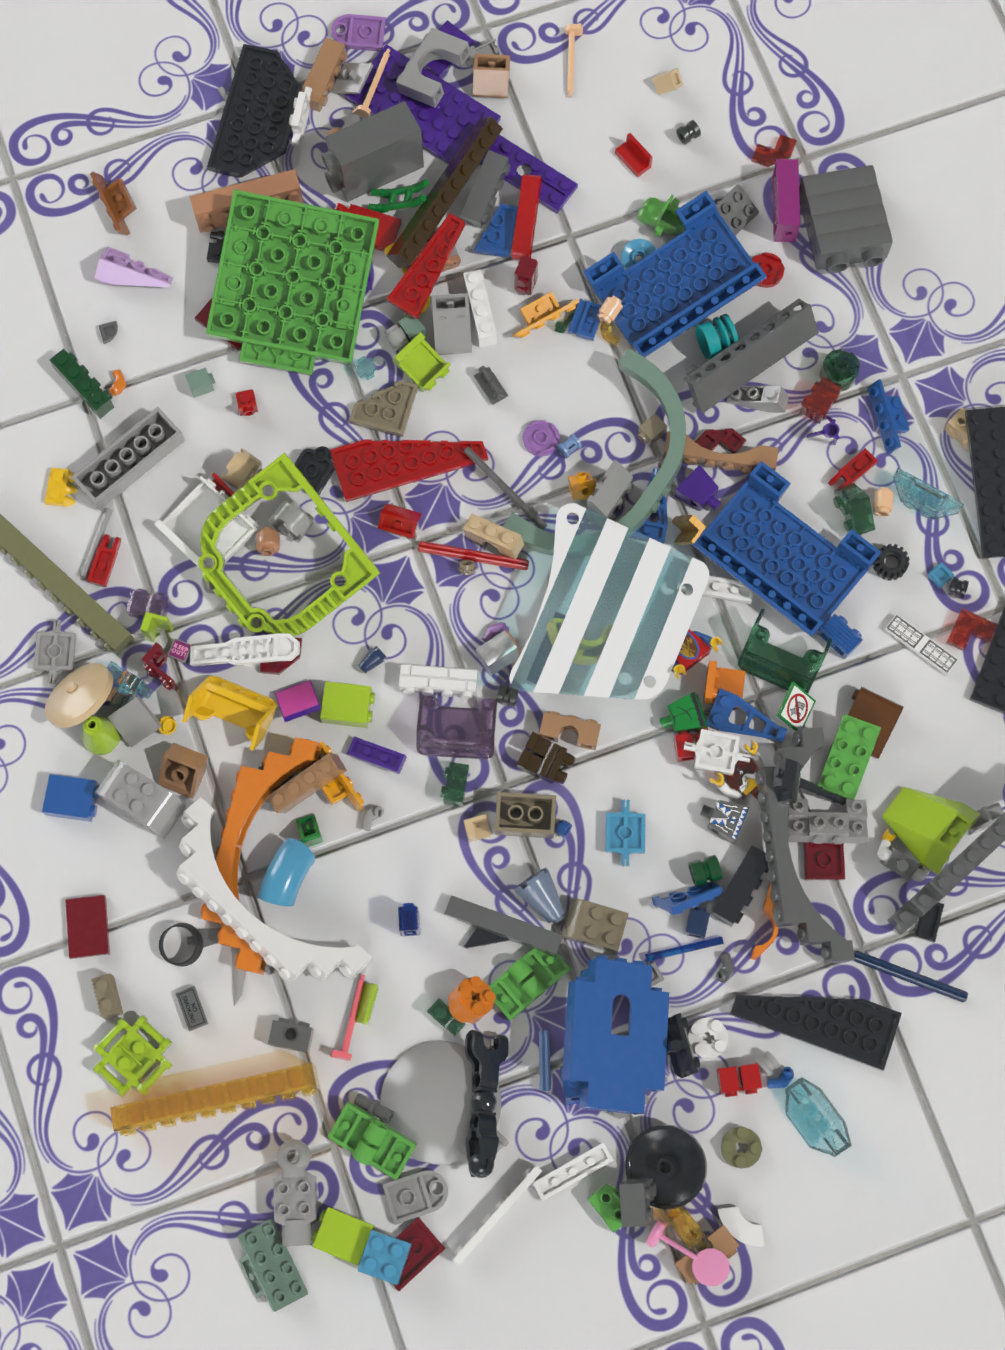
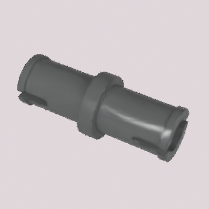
(374, 1107)

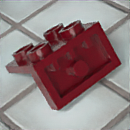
(156, 659)

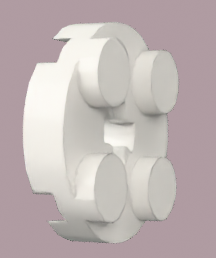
(715, 1029)

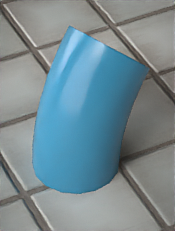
(286, 873)

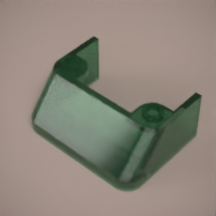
(779, 665)

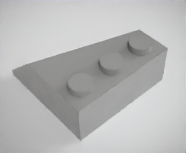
(610, 494)

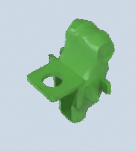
(661, 216)

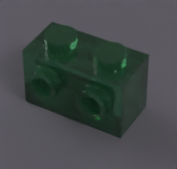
(456, 784)

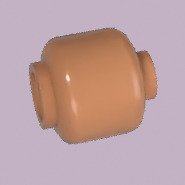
(267, 541)

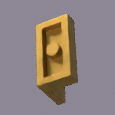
(690, 529)

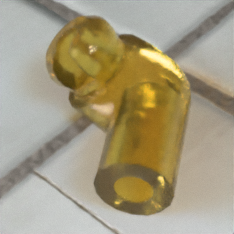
(606, 332)

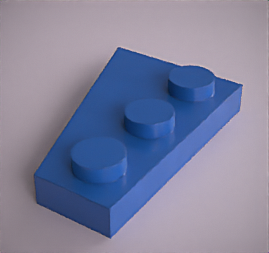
(500, 232)
(692, 898)

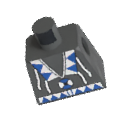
(725, 819)

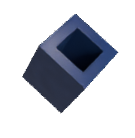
(697, 923)

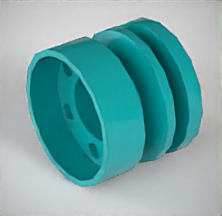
(716, 336)

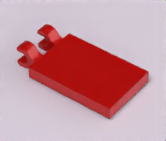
(387, 228)

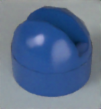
(563, 827)

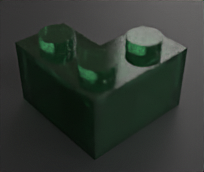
(855, 507)

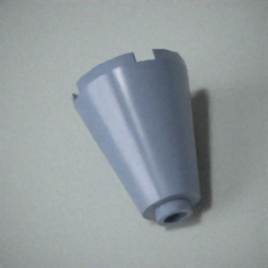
(542, 896)

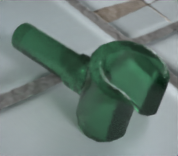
(561, 326)

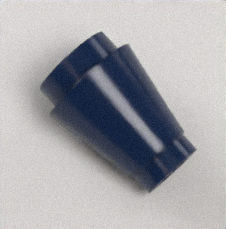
(372, 659)

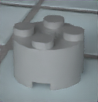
(291, 521)

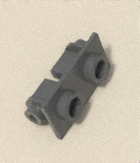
(490, 385)

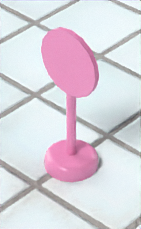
(708, 1266)

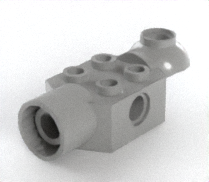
(295, 1195)

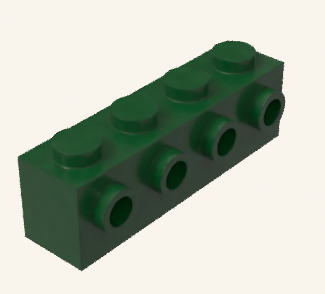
(81, 382)

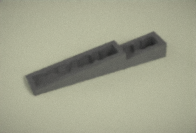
(504, 925)

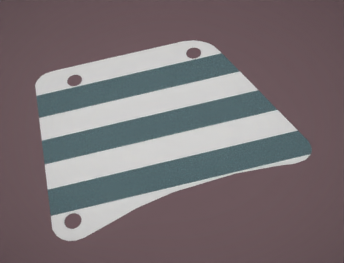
(608, 612)

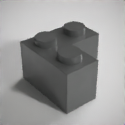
(635, 1202)

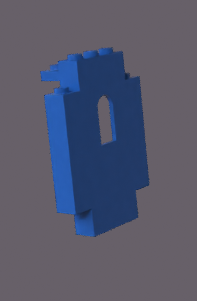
(610, 1066)

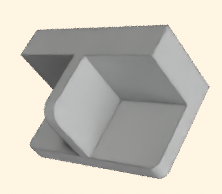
(987, 818)

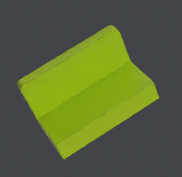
(151, 624)

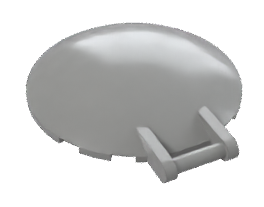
(433, 1101)

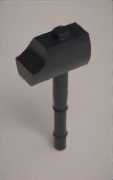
(788, 780)

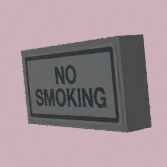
(192, 1008)

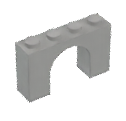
(434, 46)

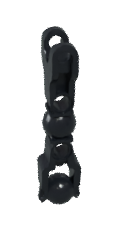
(482, 1136)

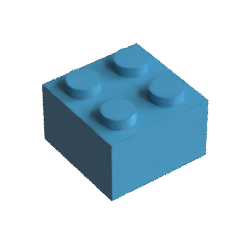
(384, 1257)

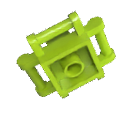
(132, 1056)

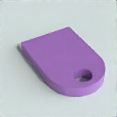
(360, 31)

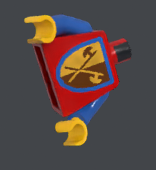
(693, 650)

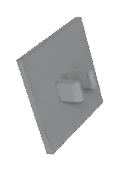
(352, 78)

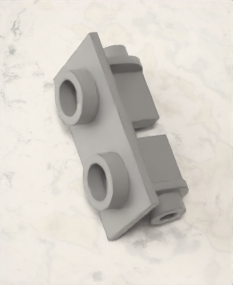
(486, 47)

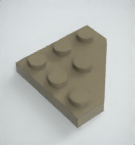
(386, 409)

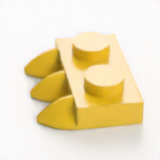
(59, 488)

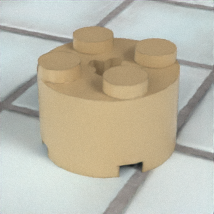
(241, 469)

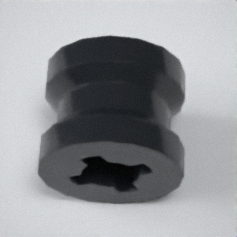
(958, 587)

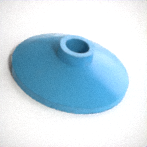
(636, 248)

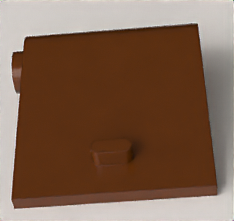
(877, 711)

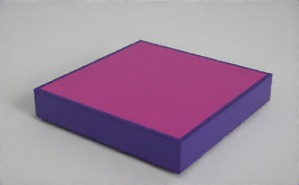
(297, 701)

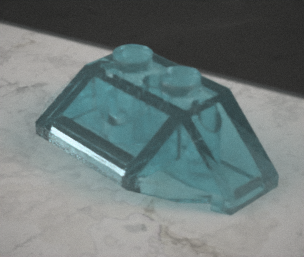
(924, 497)
(816, 1118)

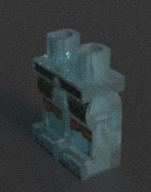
(128, 684)

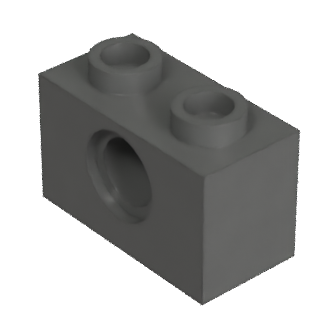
(302, 1040)

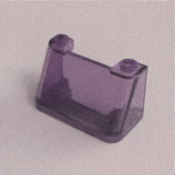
(456, 730)

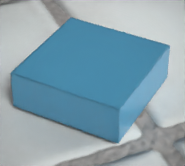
(940, 575)

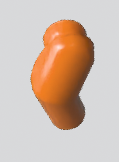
(119, 384)

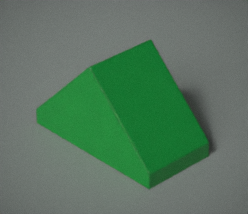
(309, 830)

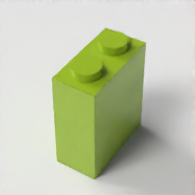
(347, 704)
(342, 1235)

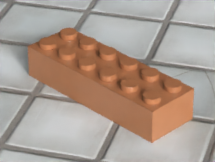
(213, 207)

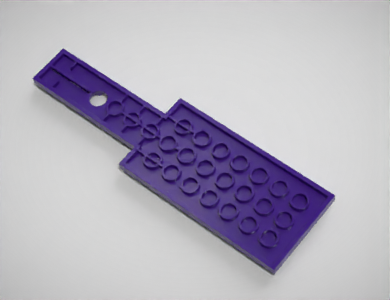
(451, 123)

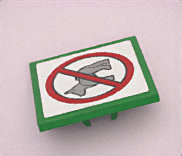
(796, 707)

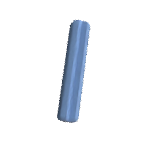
(544, 1060)

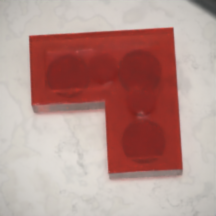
(967, 625)

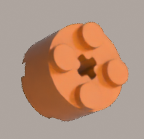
(471, 1000)

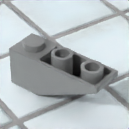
(760, 398)

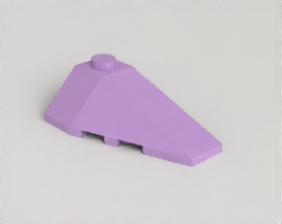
(118, 269)

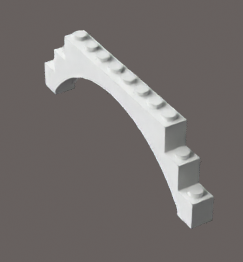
(282, 952)

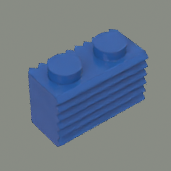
(844, 638)

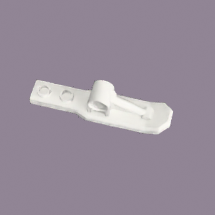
(247, 651)

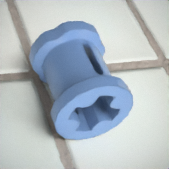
(569, 445)

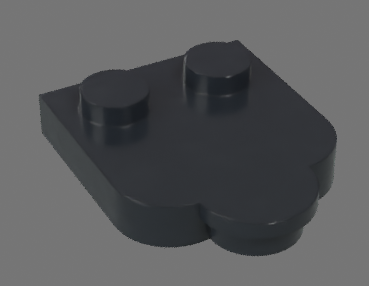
(316, 466)

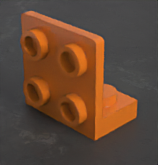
(725, 678)

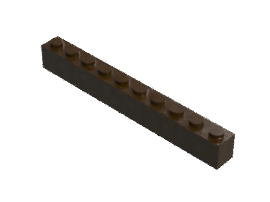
(444, 192)

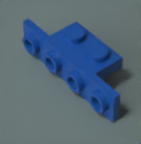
(889, 416)

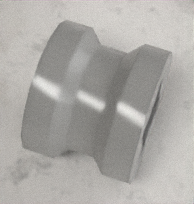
(767, 1063)

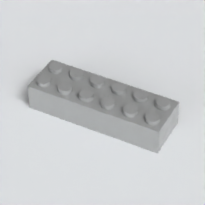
(128, 458)

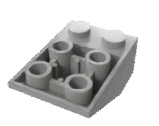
(451, 324)

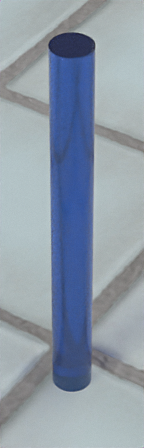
(684, 949)

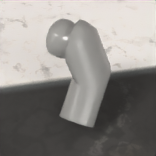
(371, 815)

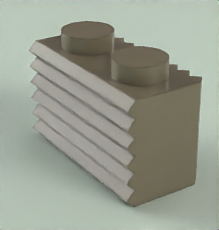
(107, 996)

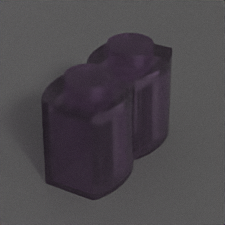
(142, 602)

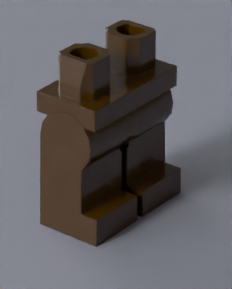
(545, 759)

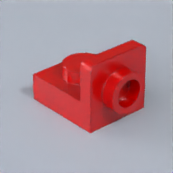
(246, 402)

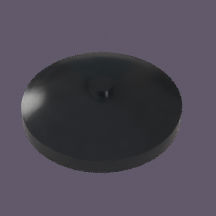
(672, 1160)

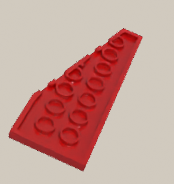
(382, 465)

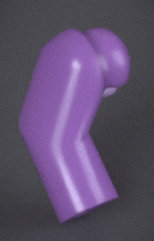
(493, 630)

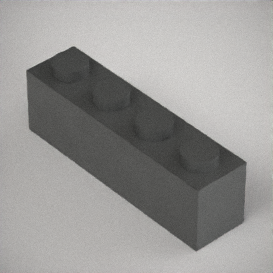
(485, 189)

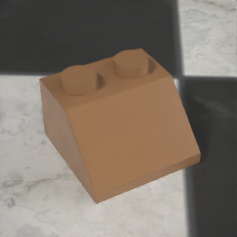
(182, 770)

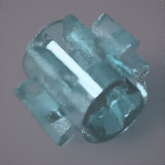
(365, 368)

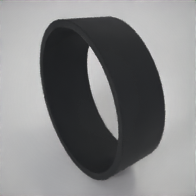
(198, 944)

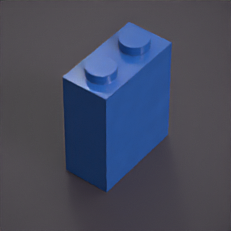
(70, 798)

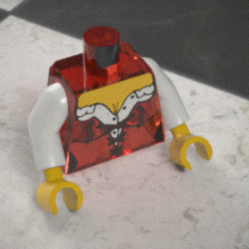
(743, 778)

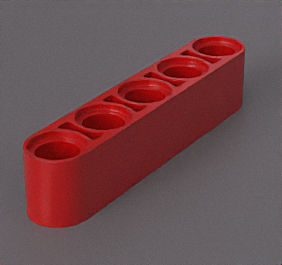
(526, 216)

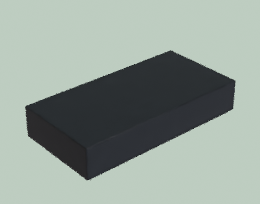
(929, 923)

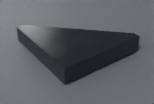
(482, 938)

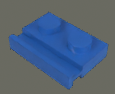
(585, 320)

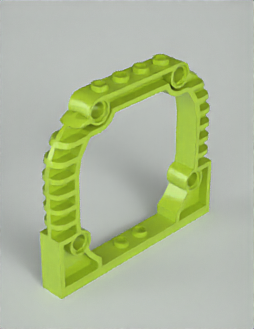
(283, 477)

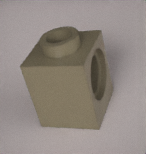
(652, 430)

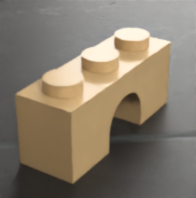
(503, 539)

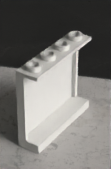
(187, 519)

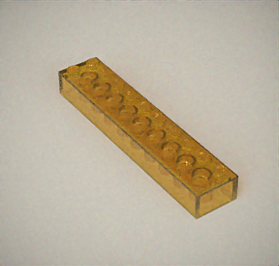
(215, 1098)

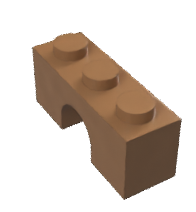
(554, 724)
(719, 1240)

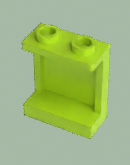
(421, 363)

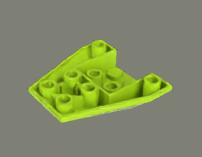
(929, 825)

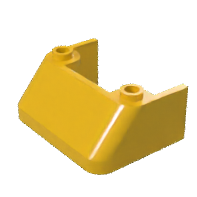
(233, 704)

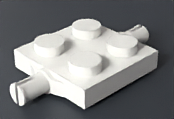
(300, 117)
(717, 752)

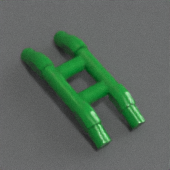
(392, 193)

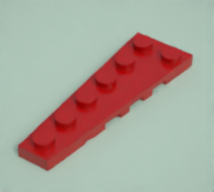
(422, 275)

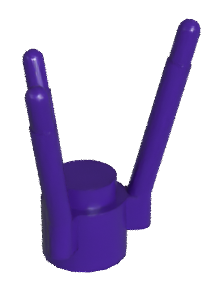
(829, 430)

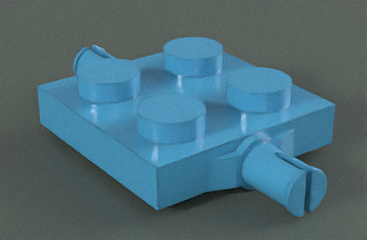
(625, 833)

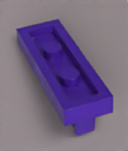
(376, 755)

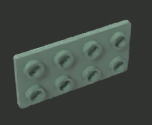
(270, 1266)

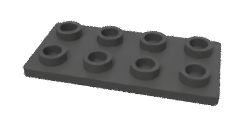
(736, 209)

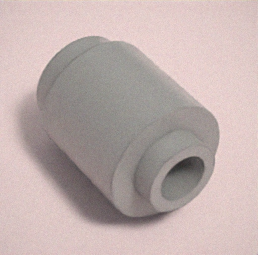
(396, 338)

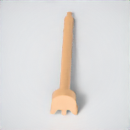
(572, 30)
(363, 110)

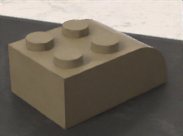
(594, 925)

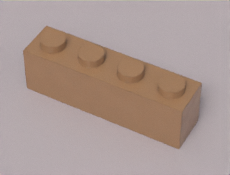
(324, 71)
(307, 783)

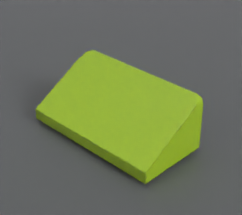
(367, 1003)

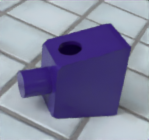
(698, 490)

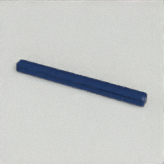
(910, 976)

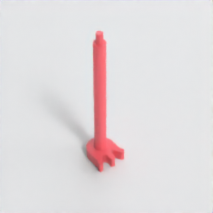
(343, 1054)

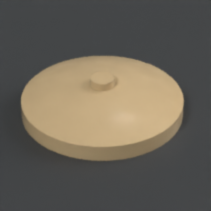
(79, 695)

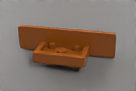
(116, 199)

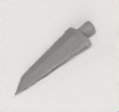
(238, 977)

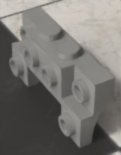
(828, 826)

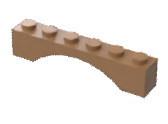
(743, 461)

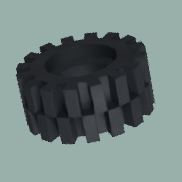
(889, 572)

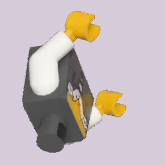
(898, 861)

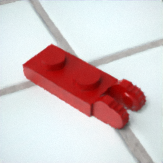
(855, 468)
(104, 562)

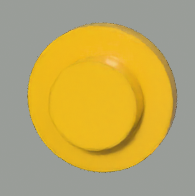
(168, 725)

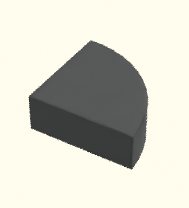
(108, 331)

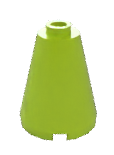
(99, 735)

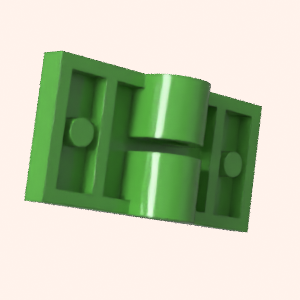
(849, 756)
(527, 981)
(372, 1140)

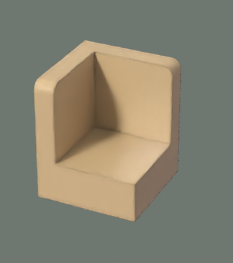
(667, 81)
(477, 828)

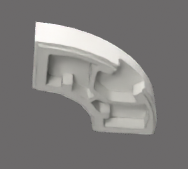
(740, 1228)

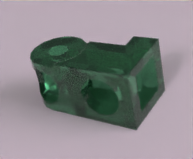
(440, 1012)

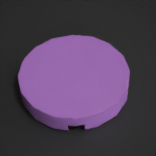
(541, 438)

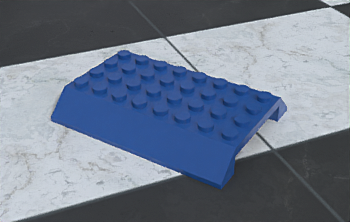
(679, 280)
(782, 555)

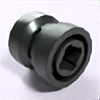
(688, 132)
(507, 695)

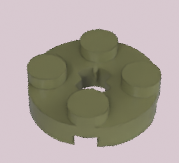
(741, 1159)

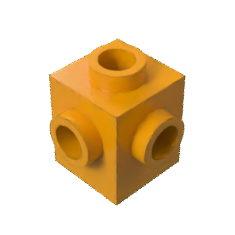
(581, 486)

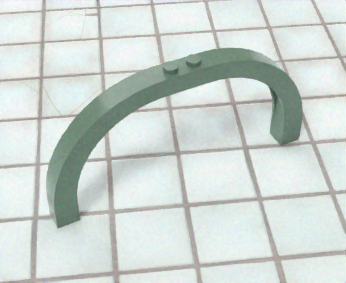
(656, 381)

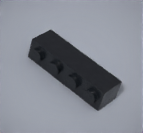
(741, 886)

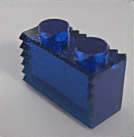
(409, 920)

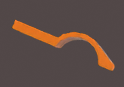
(767, 910)

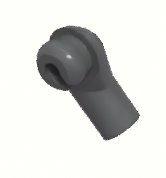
(727, 968)

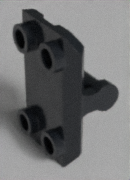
(679, 1047)

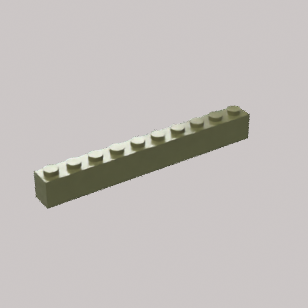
(62, 588)

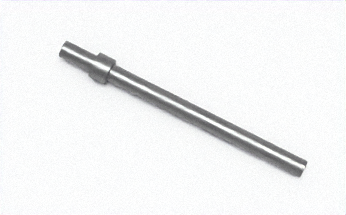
(530, 513)

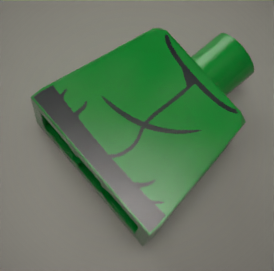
(685, 714)

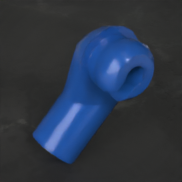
(783, 1079)

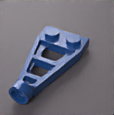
(656, 530)
(721, 712)

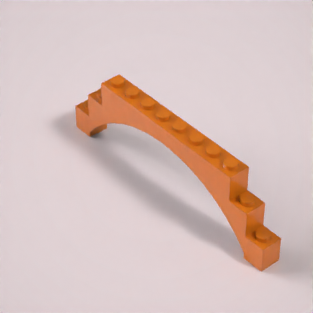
(247, 798)

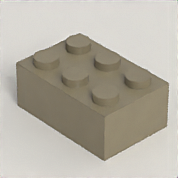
(525, 815)

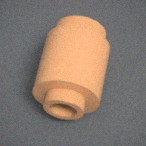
(610, 309)
(883, 502)

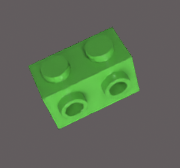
(608, 1206)

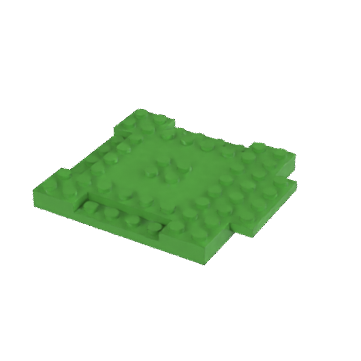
(291, 282)

